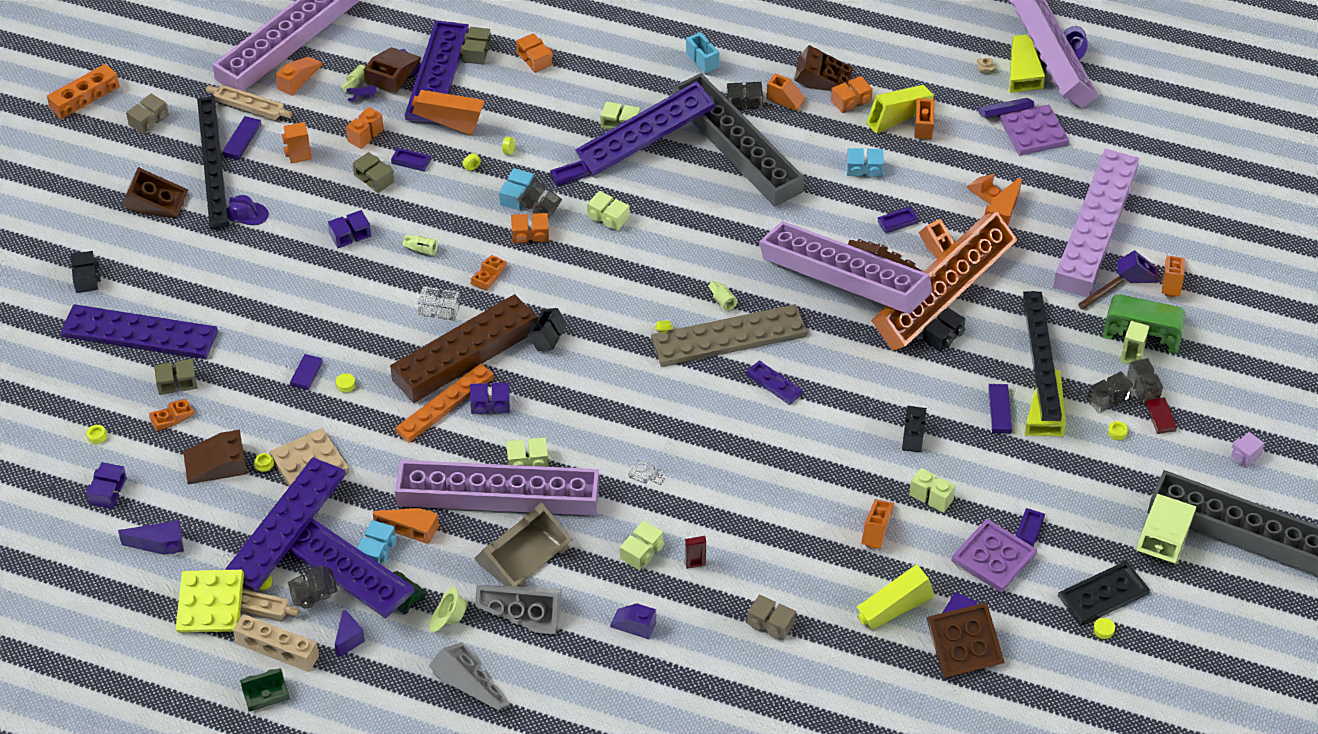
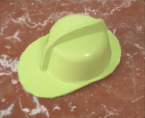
(449, 610)

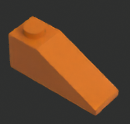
(295, 74)
(1005, 201)
(936, 238)
(1173, 276)
(411, 523)
(877, 524)

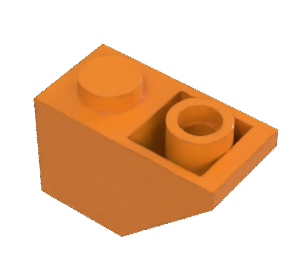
(784, 92)

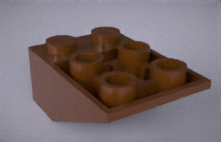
(390, 69)
(821, 70)

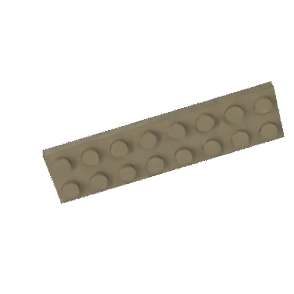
(728, 335)

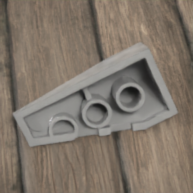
(527, 606)
(461, 670)

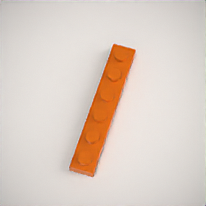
(442, 404)

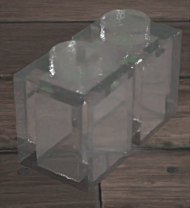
(445, 307)

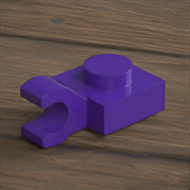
(365, 91)

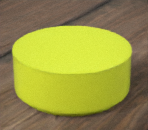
(508, 145)
(471, 162)
(345, 382)
(1117, 430)
(96, 434)
(1104, 628)

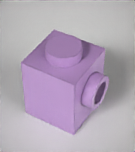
(1247, 449)

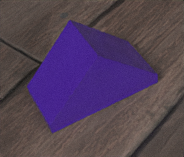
(348, 635)

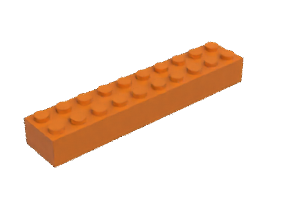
(949, 278)

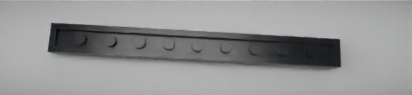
(212, 163)
(1042, 356)

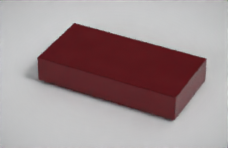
(1161, 415)
(695, 552)

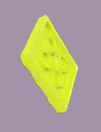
(209, 600)

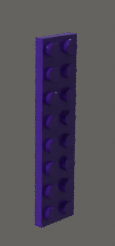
(438, 62)
(645, 128)
(139, 331)
(286, 522)
(352, 569)

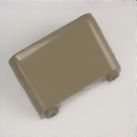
(524, 547)

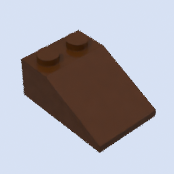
(154, 195)
(216, 458)

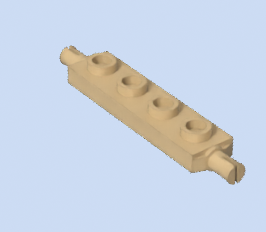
(249, 102)
(266, 605)

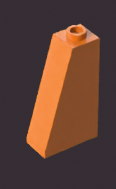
(449, 110)

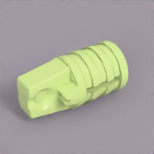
(354, 79)
(416, 243)
(723, 295)

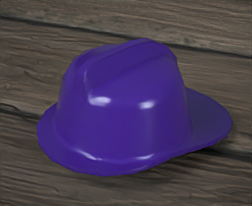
(1077, 40)
(245, 211)

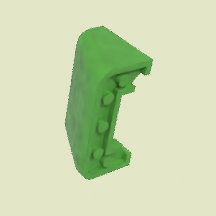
(1163, 319)

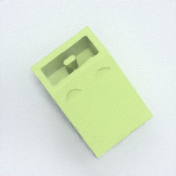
(1166, 529)

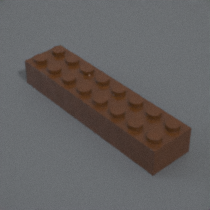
(463, 348)

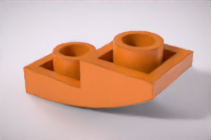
(489, 272)
(174, 414)

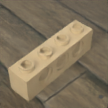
(276, 643)

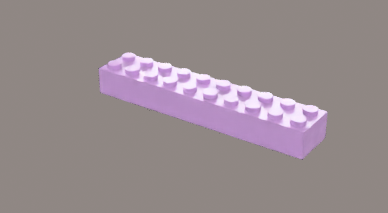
(277, 41)
(1056, 51)
(1096, 223)
(846, 267)
(497, 487)

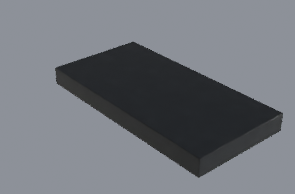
(1103, 593)

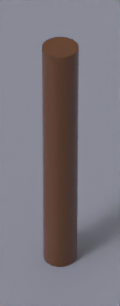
(1101, 292)

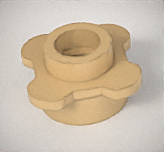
(985, 65)

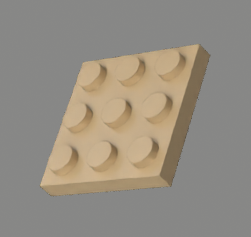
(296, 454)

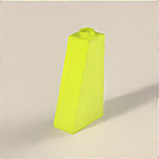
(1025, 67)
(895, 107)
(1035, 426)
(896, 598)

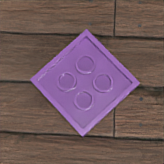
(1034, 130)
(994, 555)

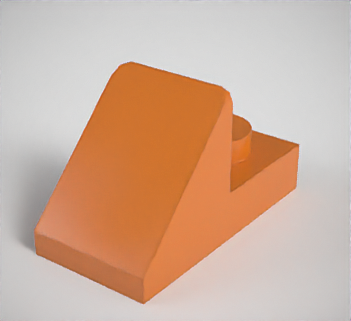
(984, 188)

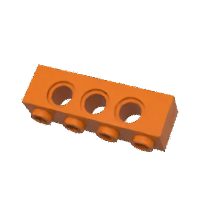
(83, 91)

